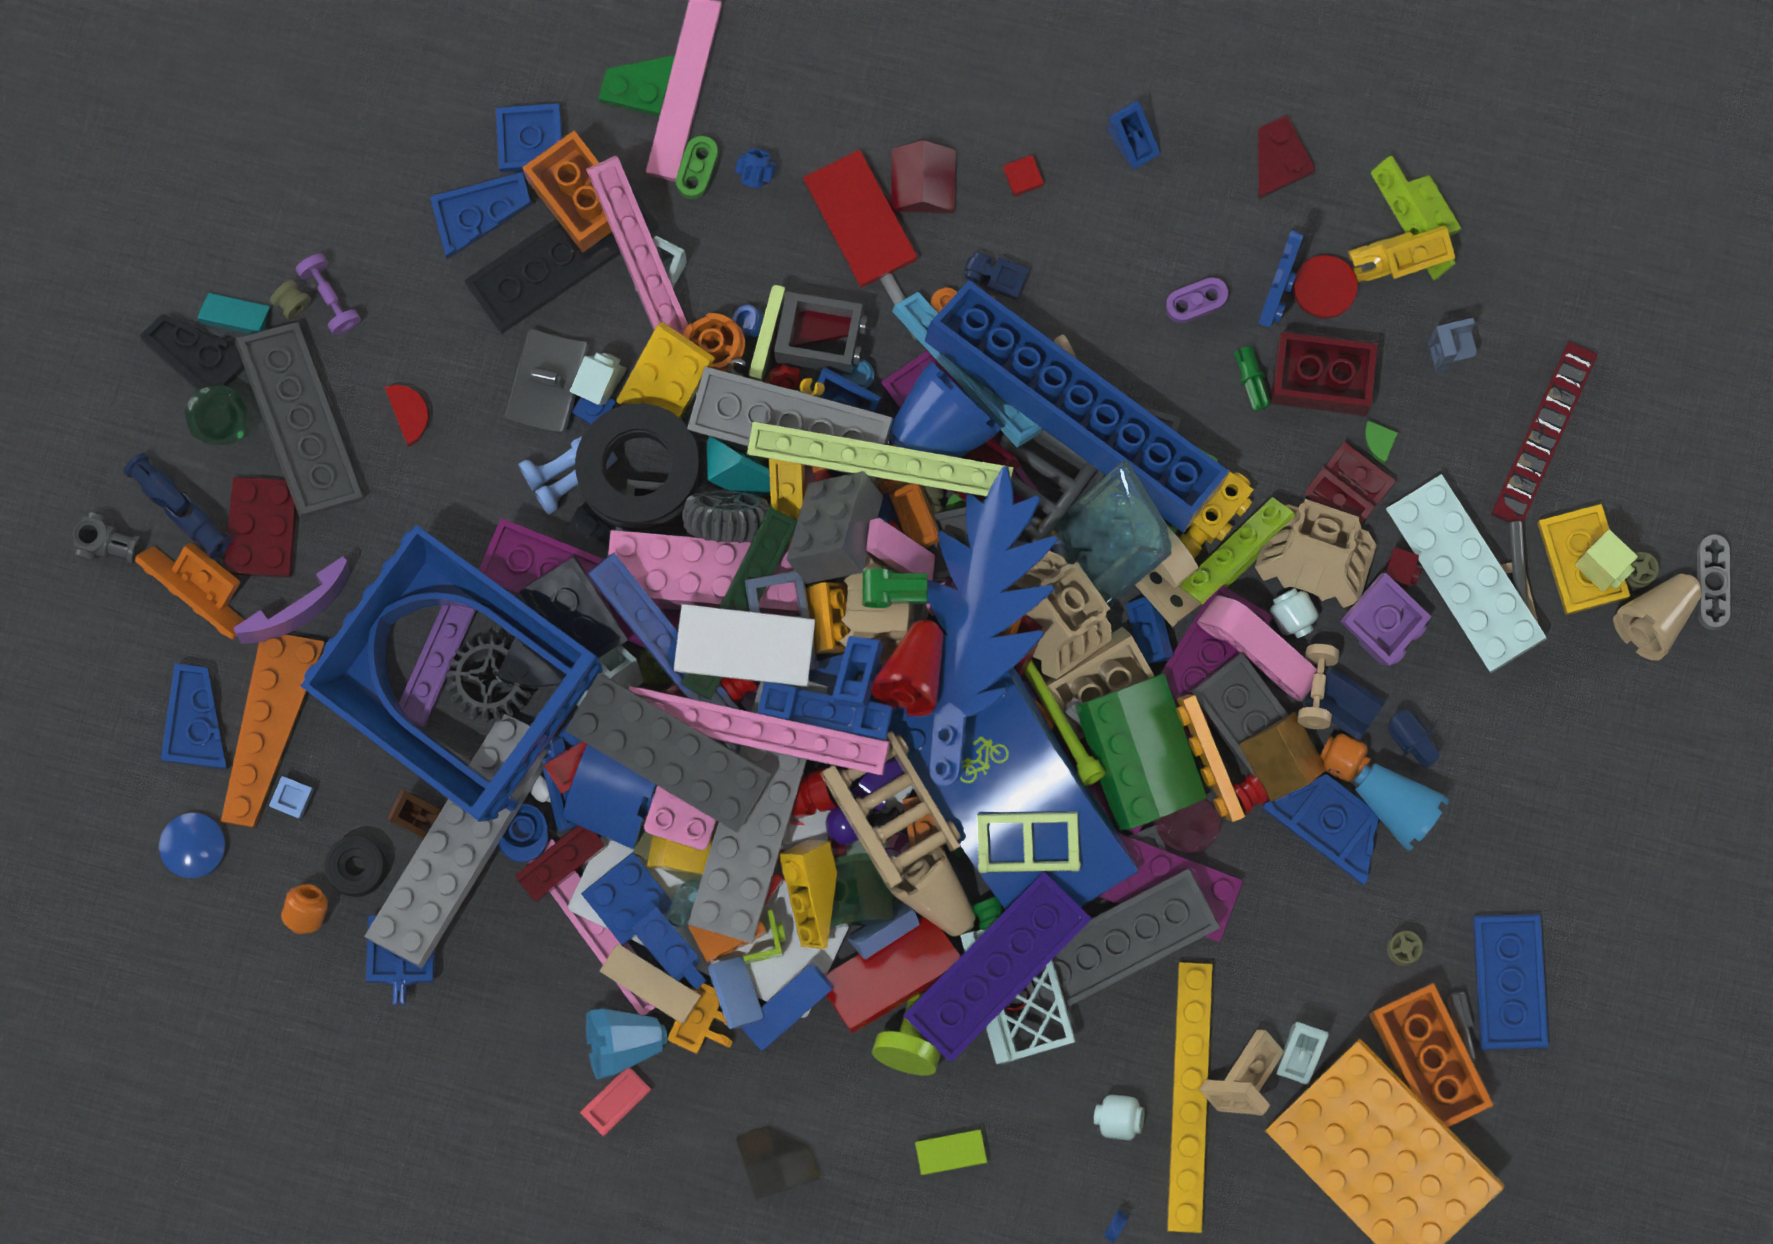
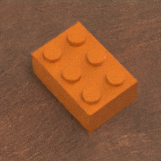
(567, 191)

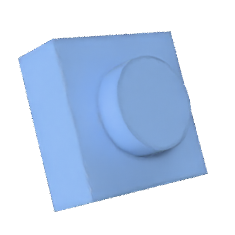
(291, 797)

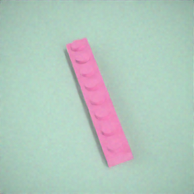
(774, 733)

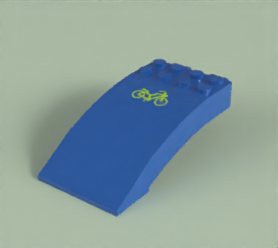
(1019, 768)

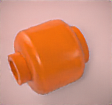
(1344, 756)
(304, 909)

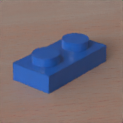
(1149, 631)

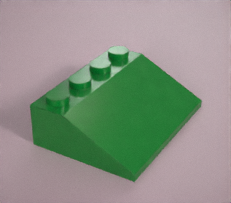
(1142, 751)

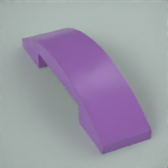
(260, 629)

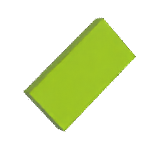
(951, 1152)

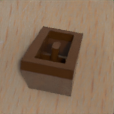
(413, 814)

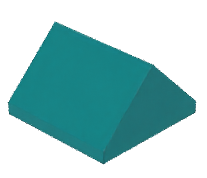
(735, 469)

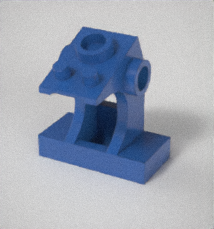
(860, 656)

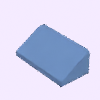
(879, 935)
(735, 992)

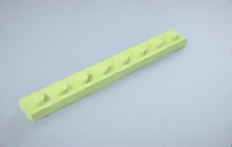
(873, 459)

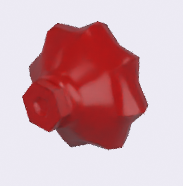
(784, 376)

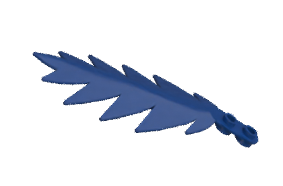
(980, 611)

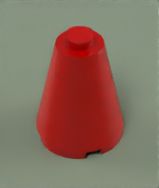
(912, 671)

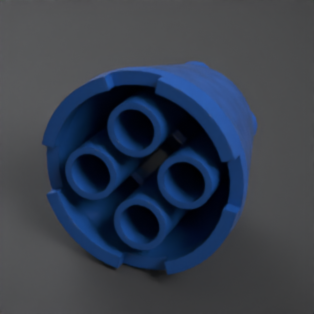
(941, 417)

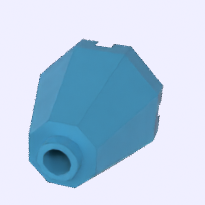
(621, 1040)

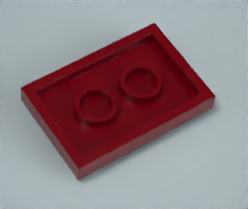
(261, 528)

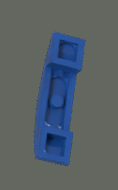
(822, 711)

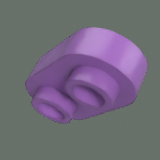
(1194, 298)

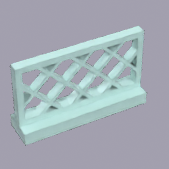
(999, 1029)

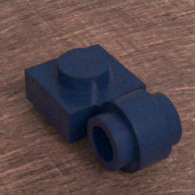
(1005, 277)

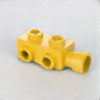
(1224, 508)

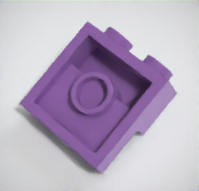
(1386, 620)

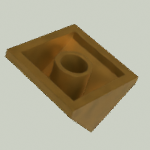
(1283, 757)

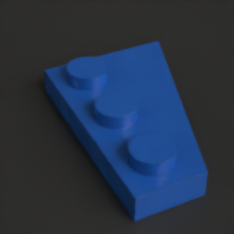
(477, 210)
(191, 721)

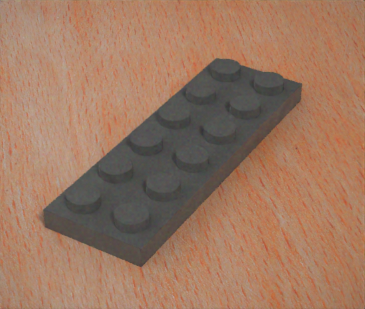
(299, 419)
(668, 752)
(1129, 939)

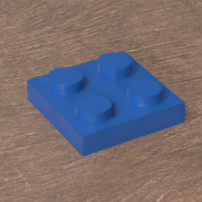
(526, 133)
(623, 894)

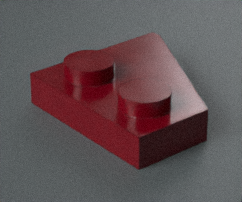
(1280, 157)

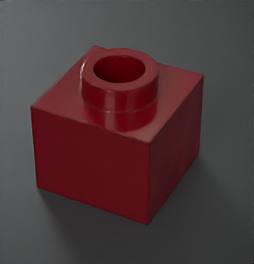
(1403, 567)

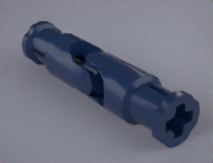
(163, 493)

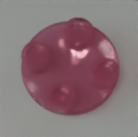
(1190, 828)

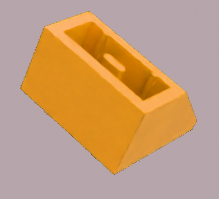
(827, 607)

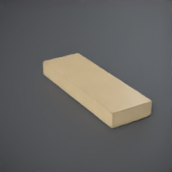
(650, 984)

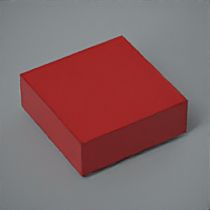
(1023, 176)

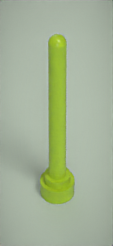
(1088, 768)

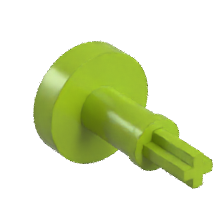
(907, 1049)

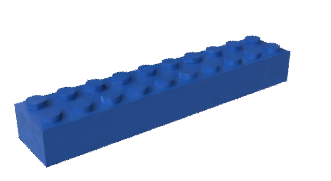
(1074, 403)

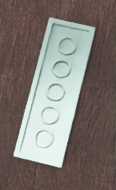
(1466, 573)

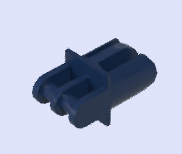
(1413, 737)

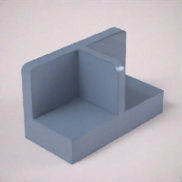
(1452, 344)

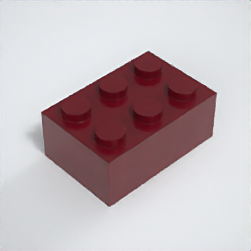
(1324, 373)

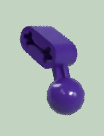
(836, 823)

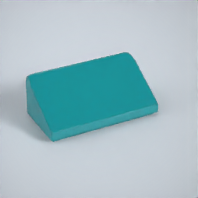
(233, 314)

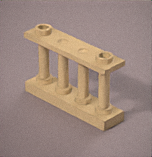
(875, 837)

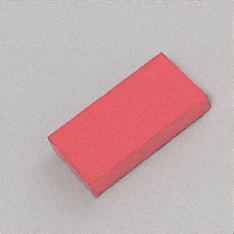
(615, 1101)

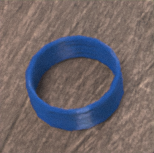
(1113, 1233)

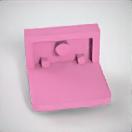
(678, 821)

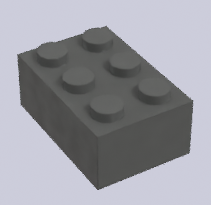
(834, 527)

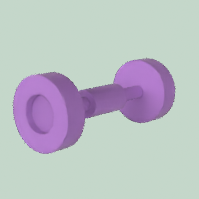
(314, 266)

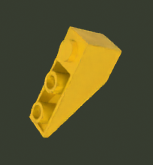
(811, 888)

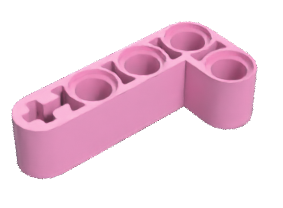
(1260, 644)

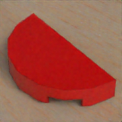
(409, 411)

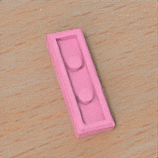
(898, 549)

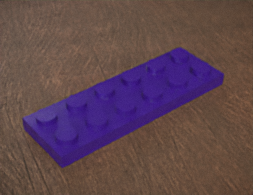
(997, 967)

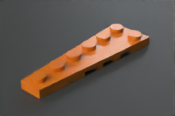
(267, 723)

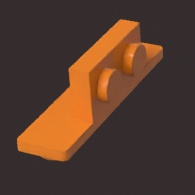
(197, 582)

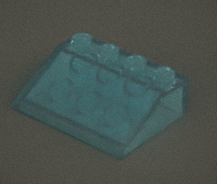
(1115, 533)

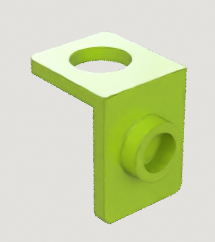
(779, 937)

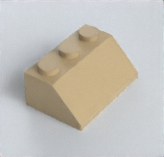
(1105, 671)

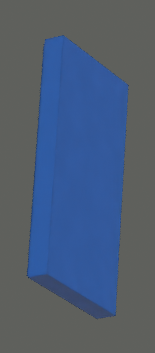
(1510, 982)

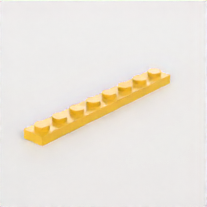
(1188, 1102)

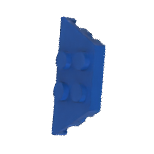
(1330, 823)

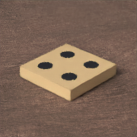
(1171, 602)

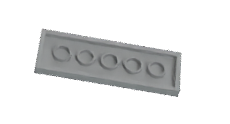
(730, 403)

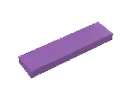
(429, 672)

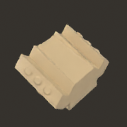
(1320, 553)
(1069, 615)
(880, 624)

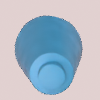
(1399, 802)

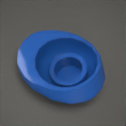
(525, 835)

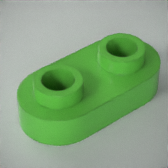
(697, 169)

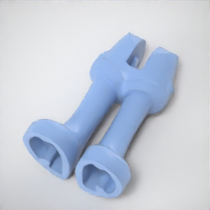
(538, 475)

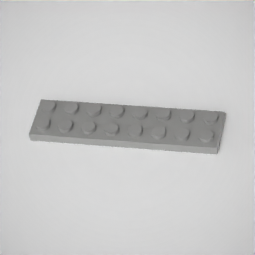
(449, 858)
(745, 860)

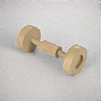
(1322, 656)

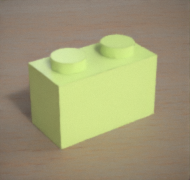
(1607, 562)

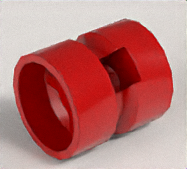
(813, 795)

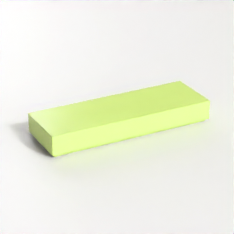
(767, 333)

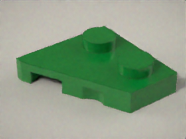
(638, 85)

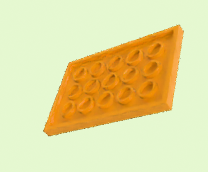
(1383, 1153)

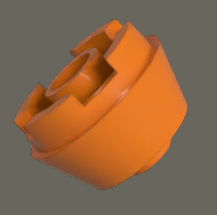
(719, 338)

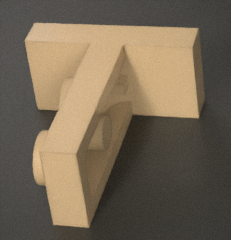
(1242, 1085)

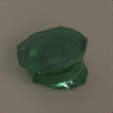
(216, 415)

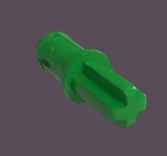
(1252, 378)

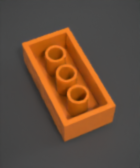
(1431, 1055)

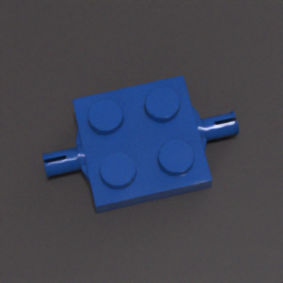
(395, 971)

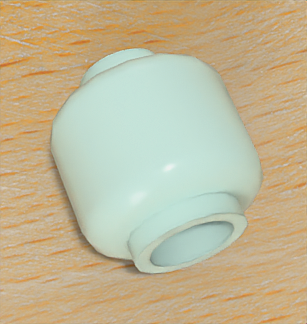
(1294, 613)
(1119, 1117)

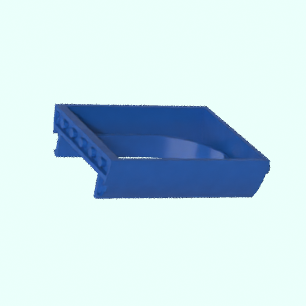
(356, 685)

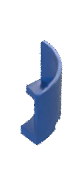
(609, 798)

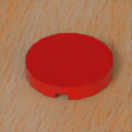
(1325, 287)

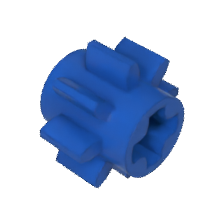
(755, 168)

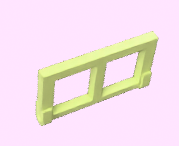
(1027, 819)

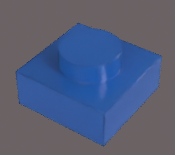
(589, 411)

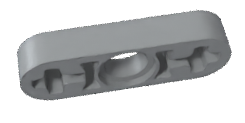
(1705, 558)

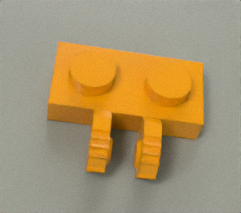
(696, 1029)

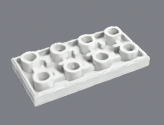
(744, 645)

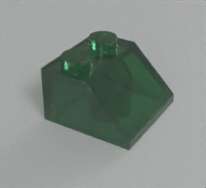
(859, 893)

